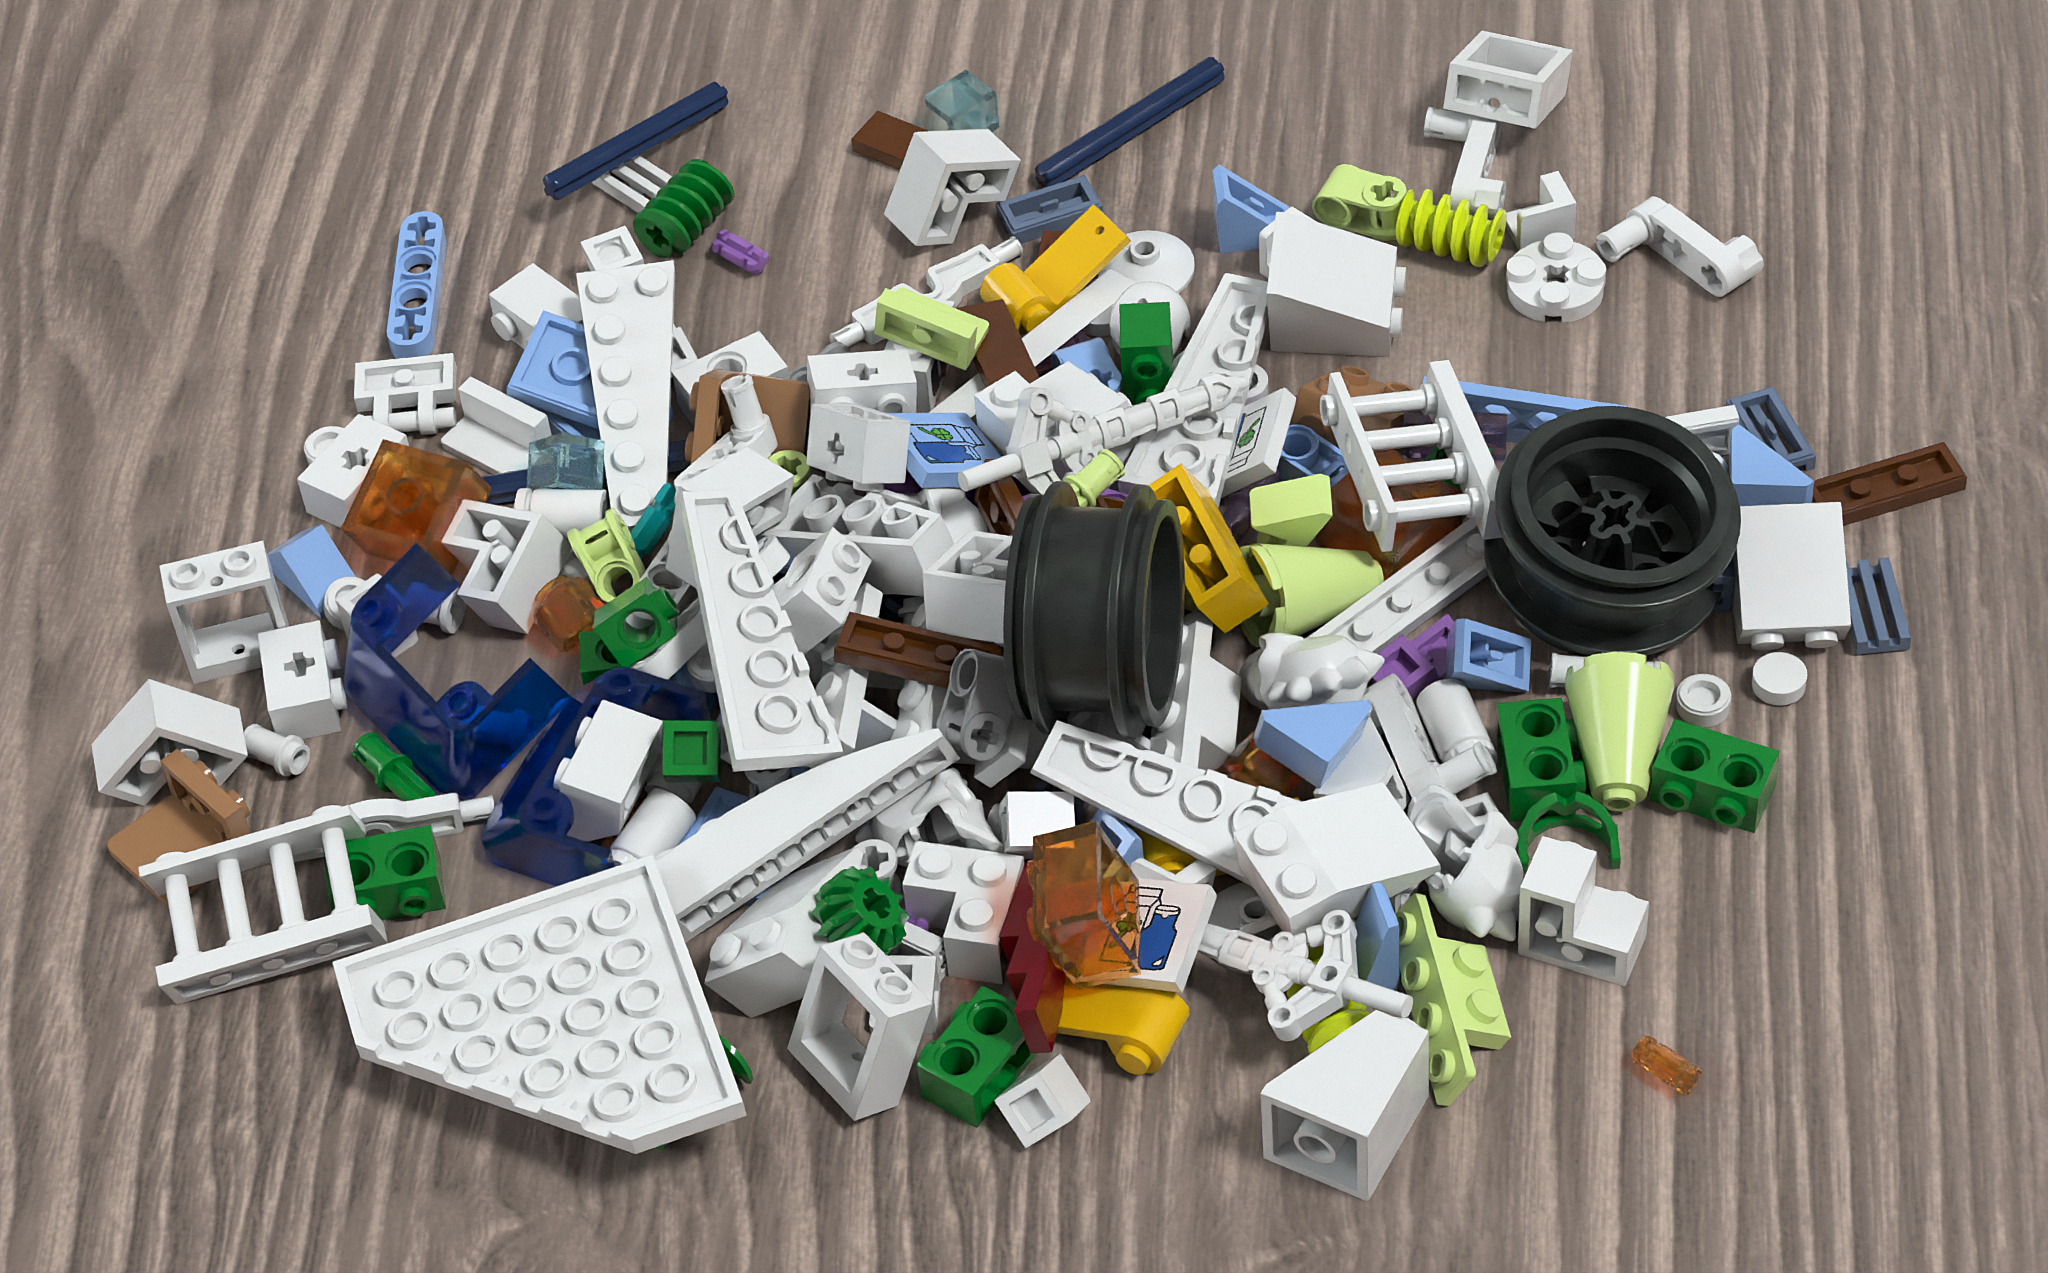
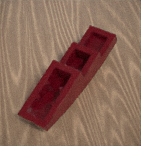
(1031, 974)

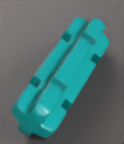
(654, 521)

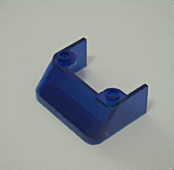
(468, 731)
(533, 817)

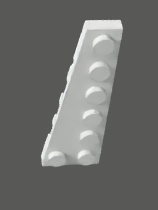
(1223, 344)
(630, 362)
(758, 672)
(1156, 793)

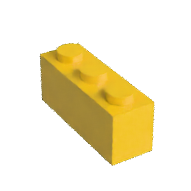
(1213, 562)

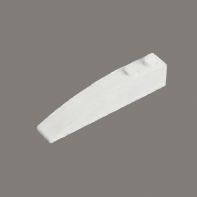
(790, 824)

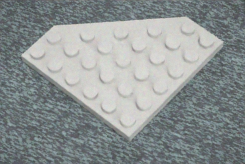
(555, 1010)

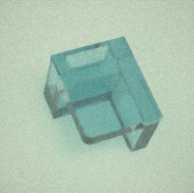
(965, 103)
(565, 462)

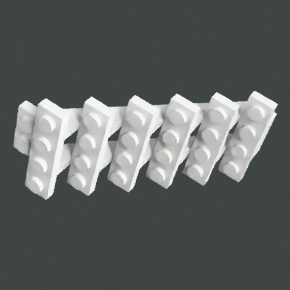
(1195, 733)

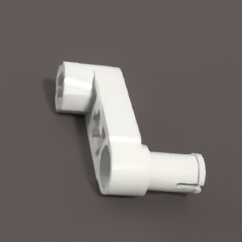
(1472, 175)
(1685, 245)
(749, 428)
(1398, 718)

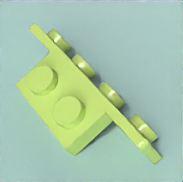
(1451, 998)

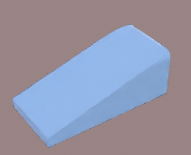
(1378, 939)

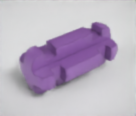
(740, 252)

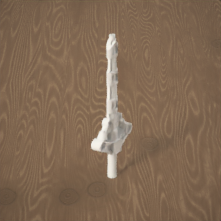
(1081, 438)
(1284, 962)

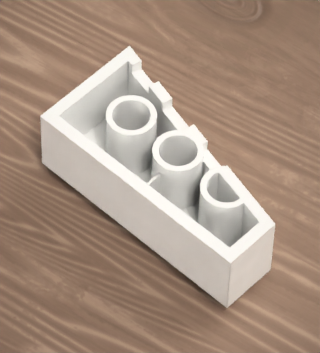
(896, 538)

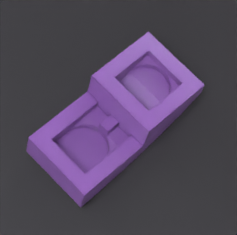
(1417, 661)

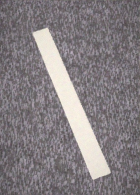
(1050, 333)

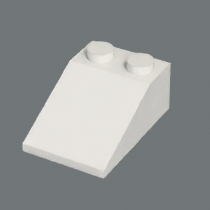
(1330, 853)
(773, 945)

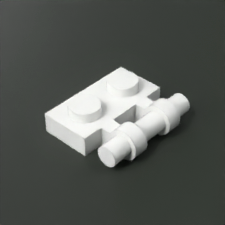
(408, 383)

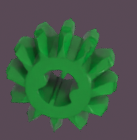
(858, 904)

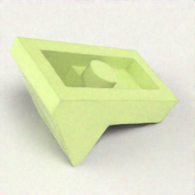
(1291, 510)

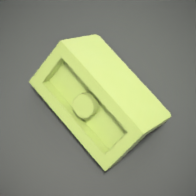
(929, 326)

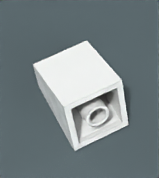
(1332, 290)
(1791, 576)
(1349, 1104)

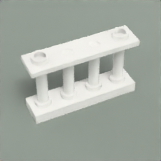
(1452, 430)
(297, 940)

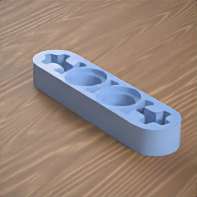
(420, 285)

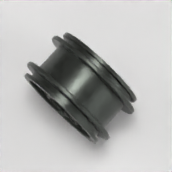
(1662, 562)
(1094, 609)

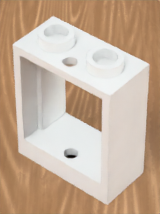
(1518, 72)
(212, 649)
(854, 1076)

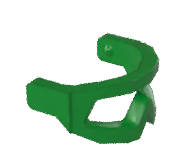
(1565, 807)

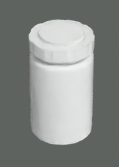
(565, 507)
(1452, 719)
(654, 827)

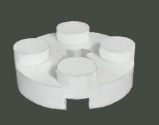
(1556, 258)

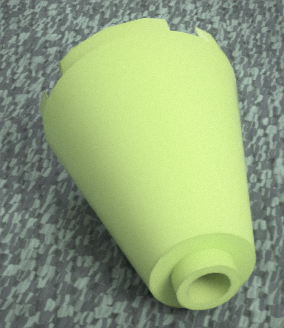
(1306, 586)
(1619, 723)

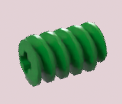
(683, 208)

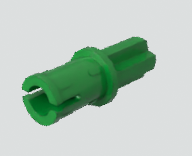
(391, 770)

